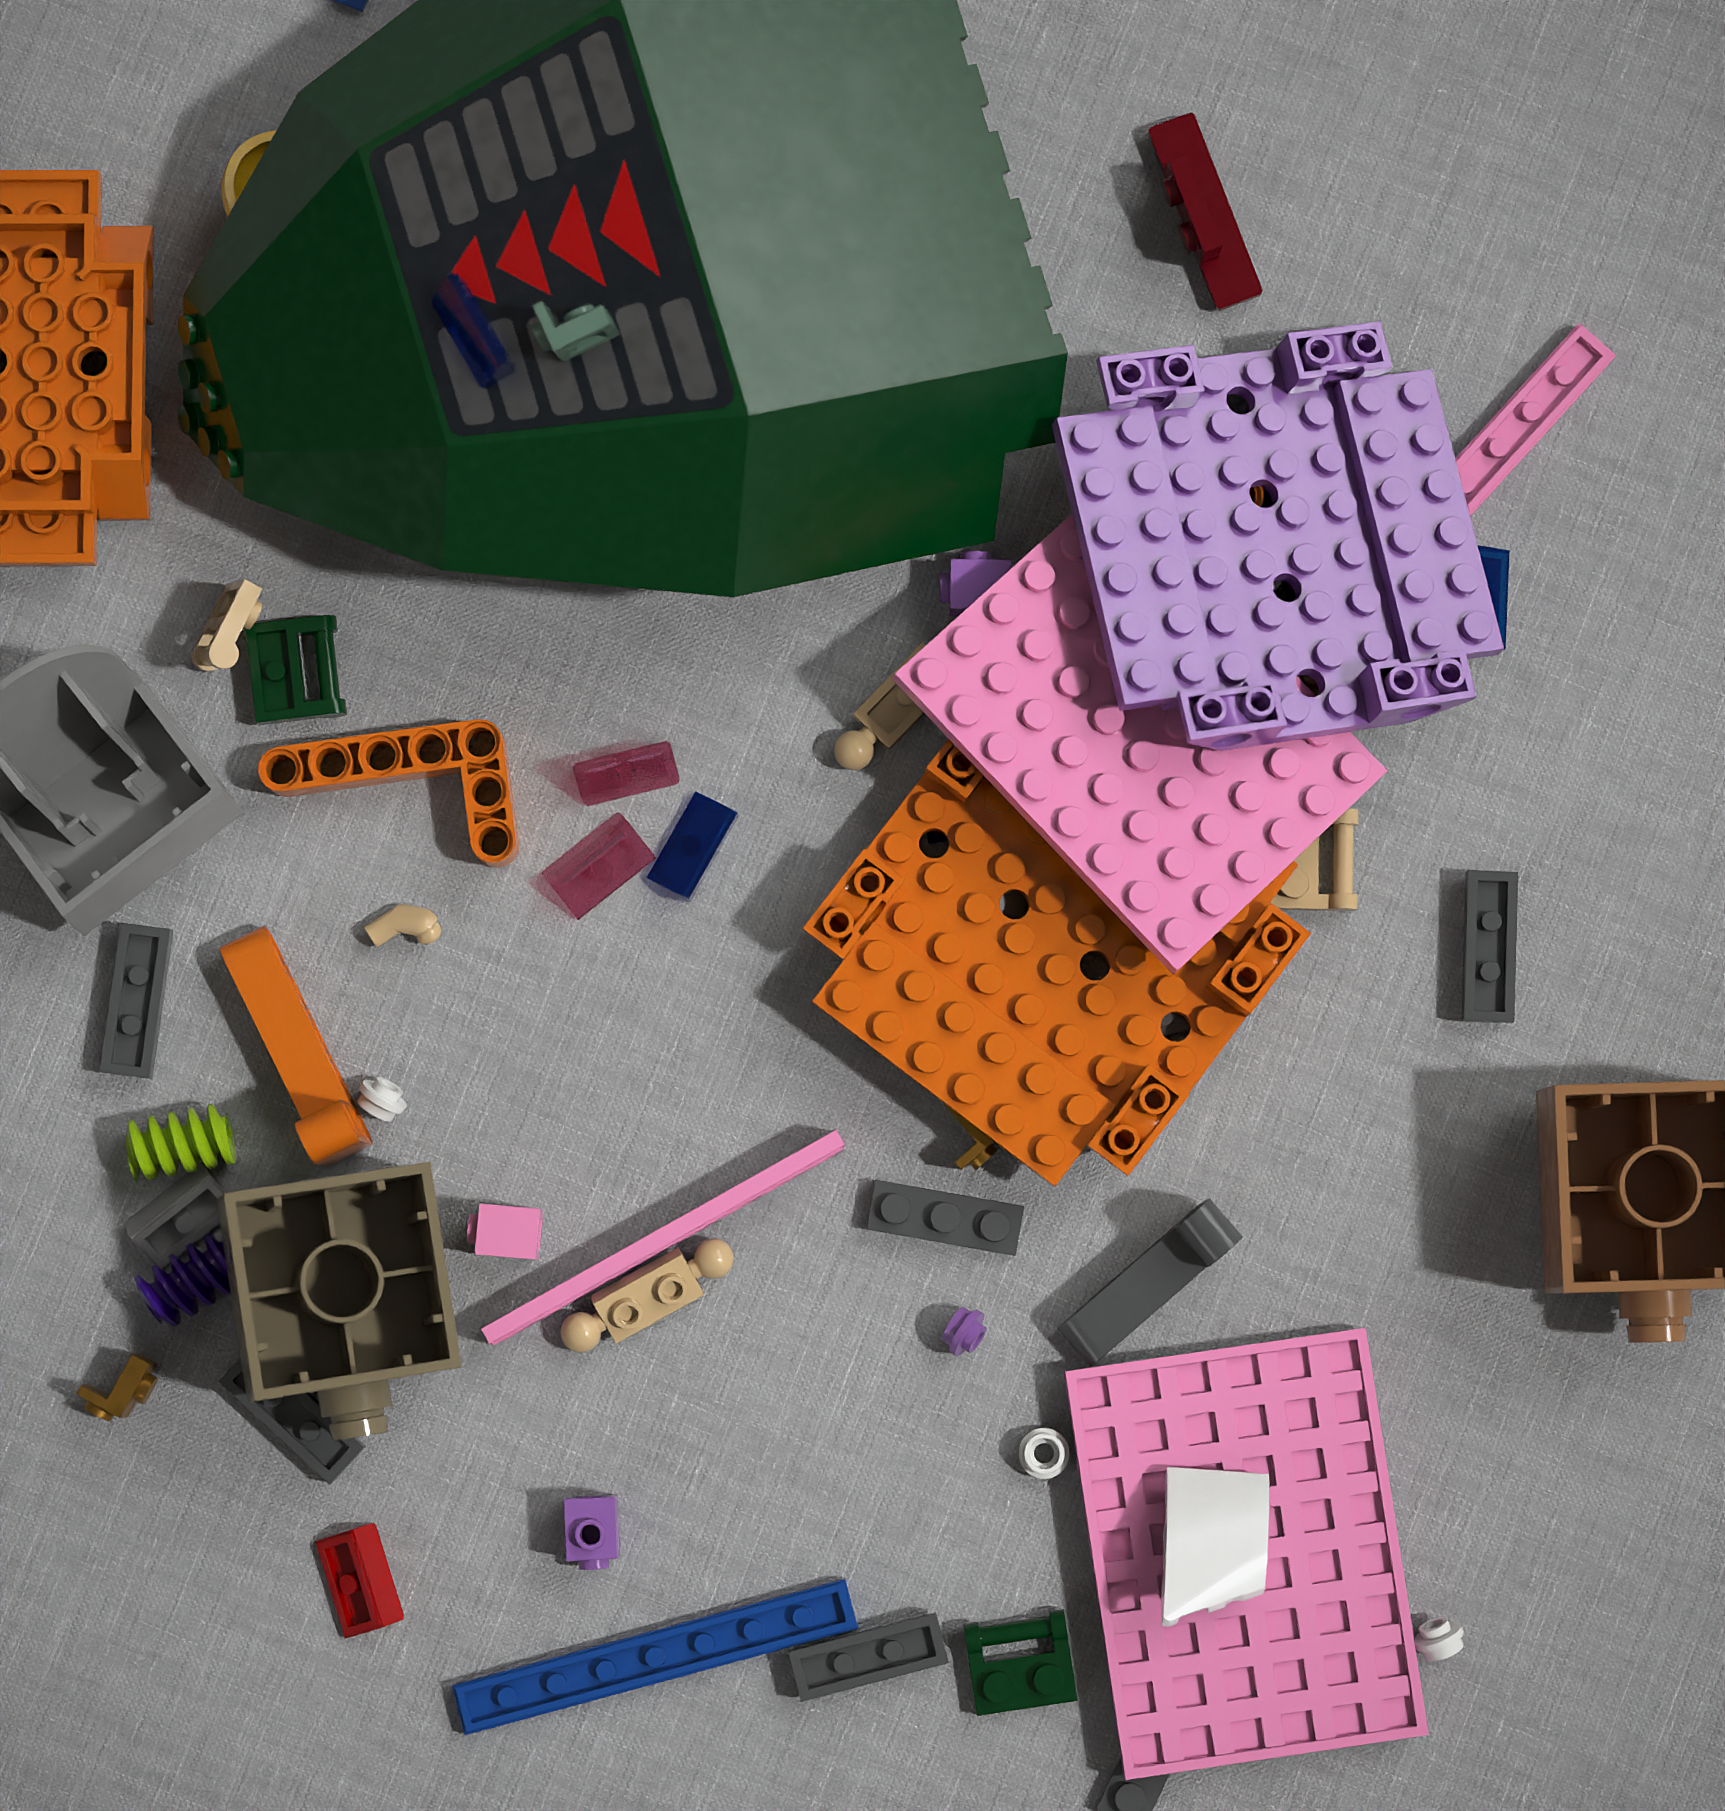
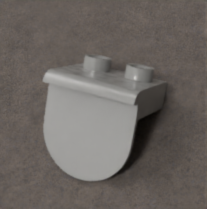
(99, 782)

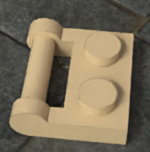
(233, 612)
(1302, 887)

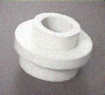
(381, 1098)
(1060, 1453)
(1439, 1639)

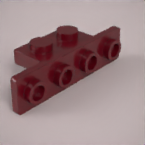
(1205, 212)

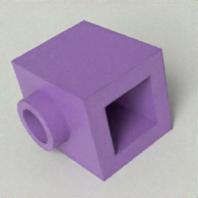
(970, 579)
(592, 1530)

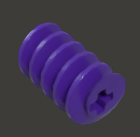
(186, 1282)

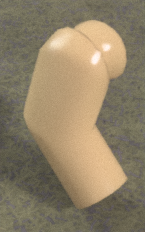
(406, 920)

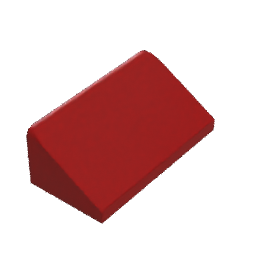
(360, 1580)

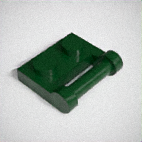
(279, 673)
(1023, 1679)

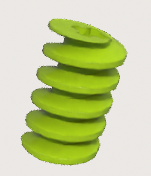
(180, 1143)

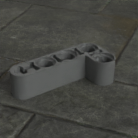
(1150, 1281)

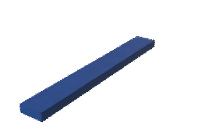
(654, 1656)

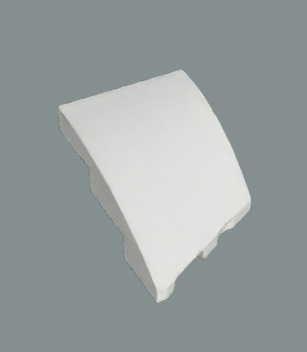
(1213, 1540)

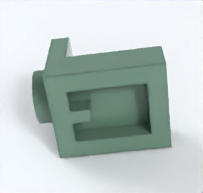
(580, 332)

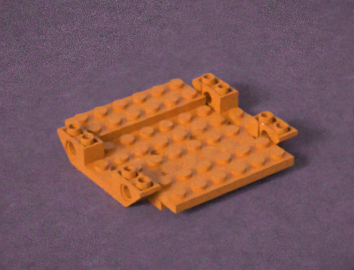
(65, 434)
(998, 1005)

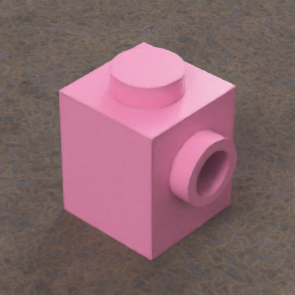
(506, 1231)

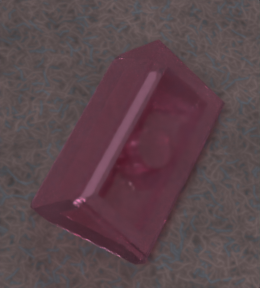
(626, 773)
(598, 865)

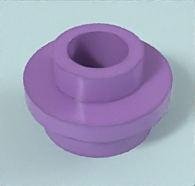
(964, 1331)

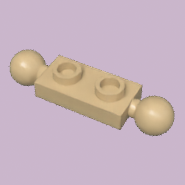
(884, 717)
(647, 1295)

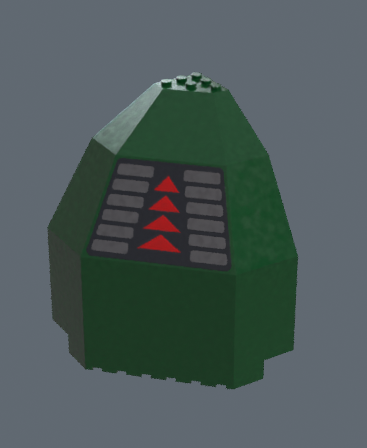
(761, 199)

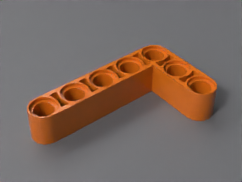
(408, 767)
(329, 1118)

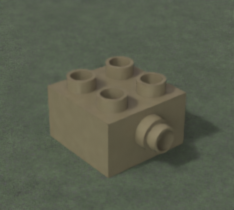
(339, 1290)

